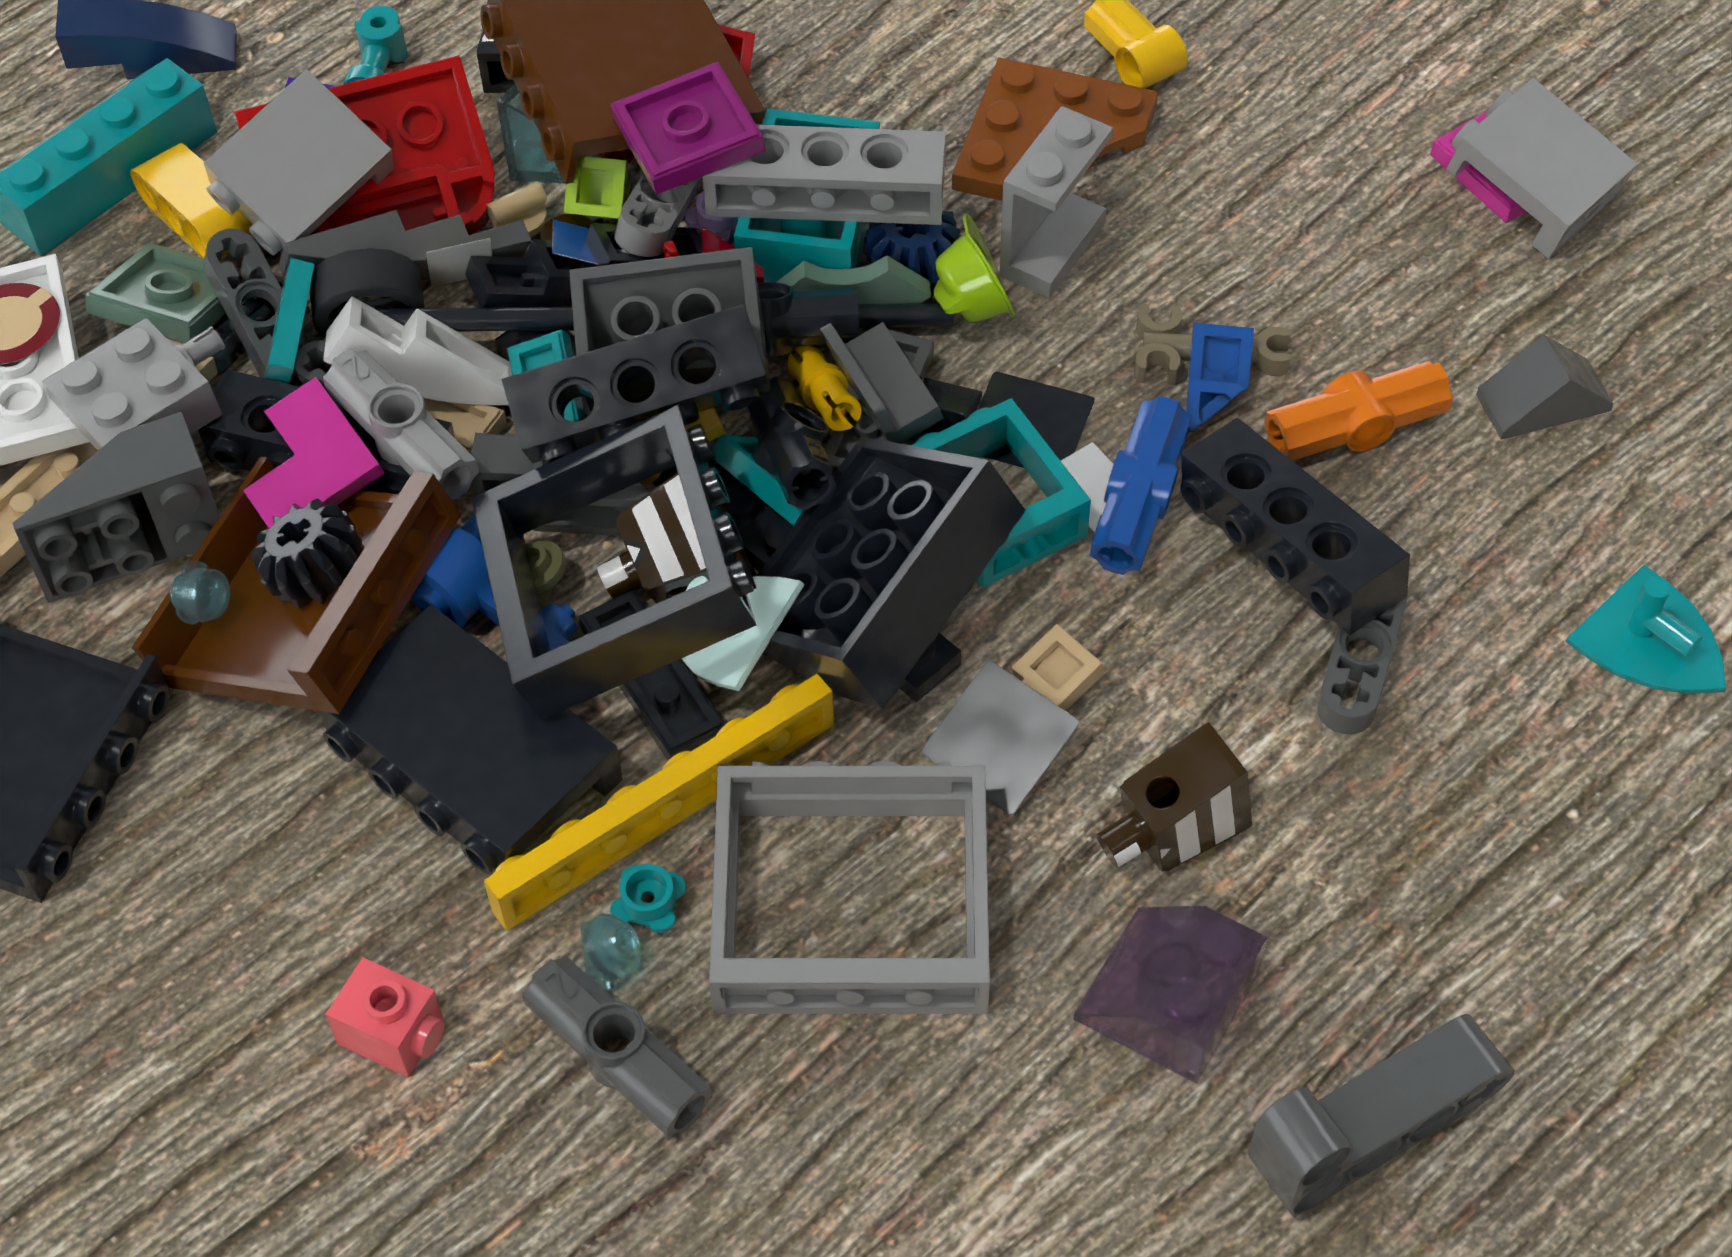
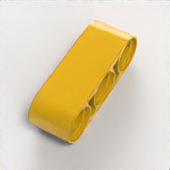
(177, 194)

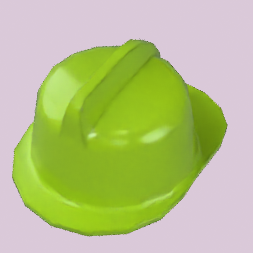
(970, 278)

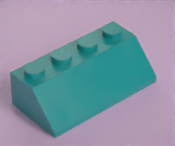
(89, 160)

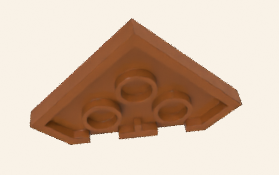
(1020, 105)

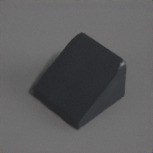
(954, 402)

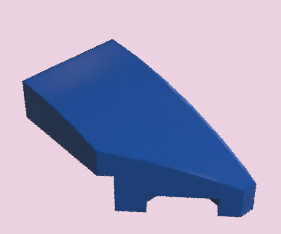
(1217, 369)

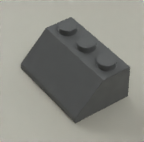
(654, 294)

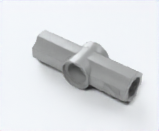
(399, 421)

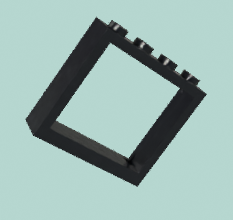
(644, 640)

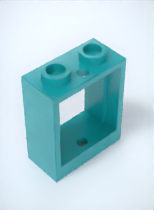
(1045, 524)

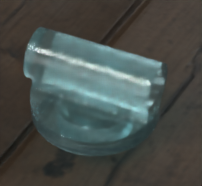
(609, 950)

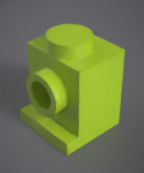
(598, 187)

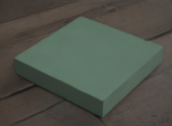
(162, 287)

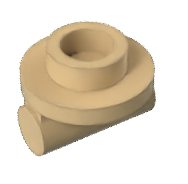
(524, 204)

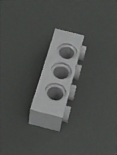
(835, 177)

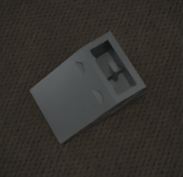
(120, 511)

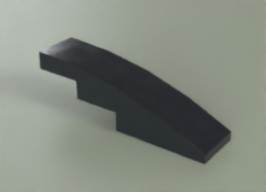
(544, 277)

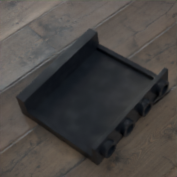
(63, 743)

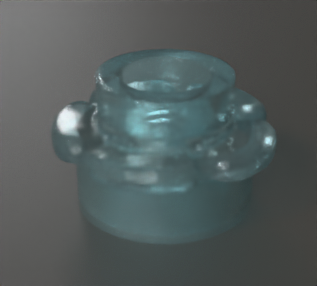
(199, 593)

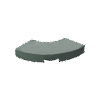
(876, 283)

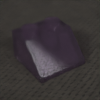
(1174, 985)

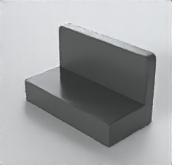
(884, 382)

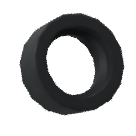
(363, 275)

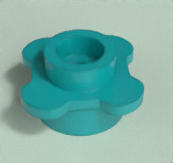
(648, 880)

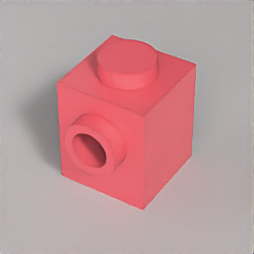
(386, 1017)

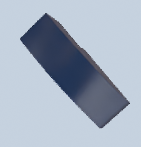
(142, 36)

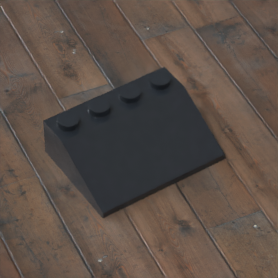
(886, 563)

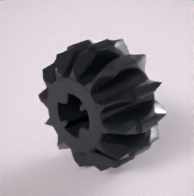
(307, 553)

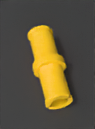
(824, 387)

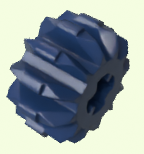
(912, 244)

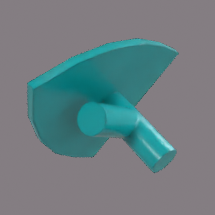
(1652, 638)

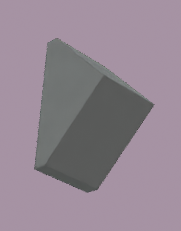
(1542, 390)

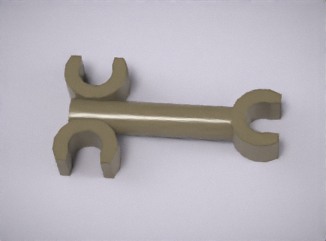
(1166, 346)

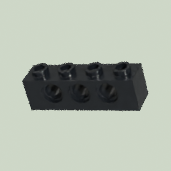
(541, 394)
(247, 433)
(1294, 526)

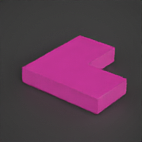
(327, 459)

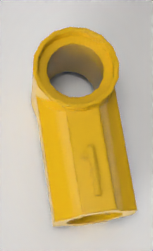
(1139, 48)

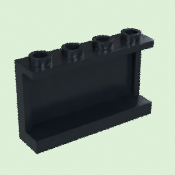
(464, 745)

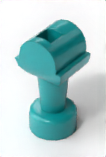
(379, 42)

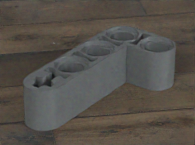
(1324, 1145)

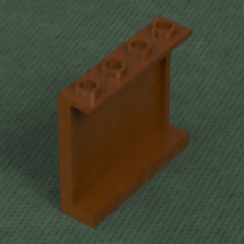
(590, 53)
(313, 652)

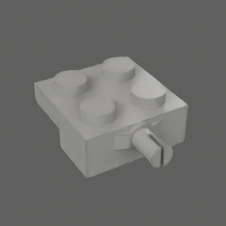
(135, 382)

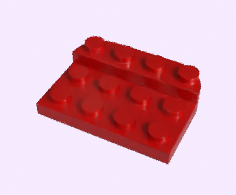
(434, 143)

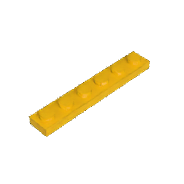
(647, 810)

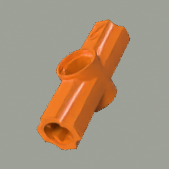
(1359, 410)

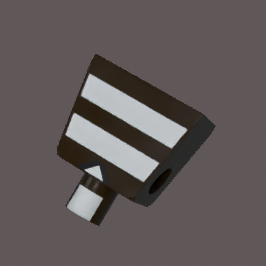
(659, 545)
(1181, 803)

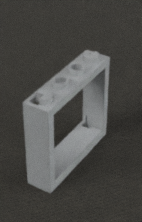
(849, 983)

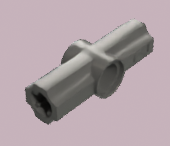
(643, 1072)

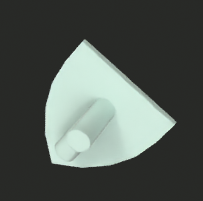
(732, 659)

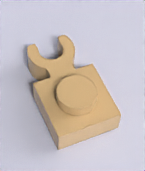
(1059, 668)

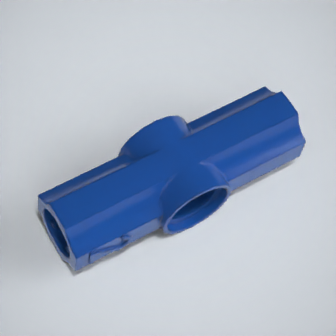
(1140, 485)

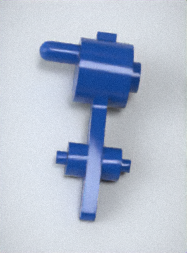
(461, 586)

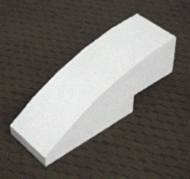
(421, 354)

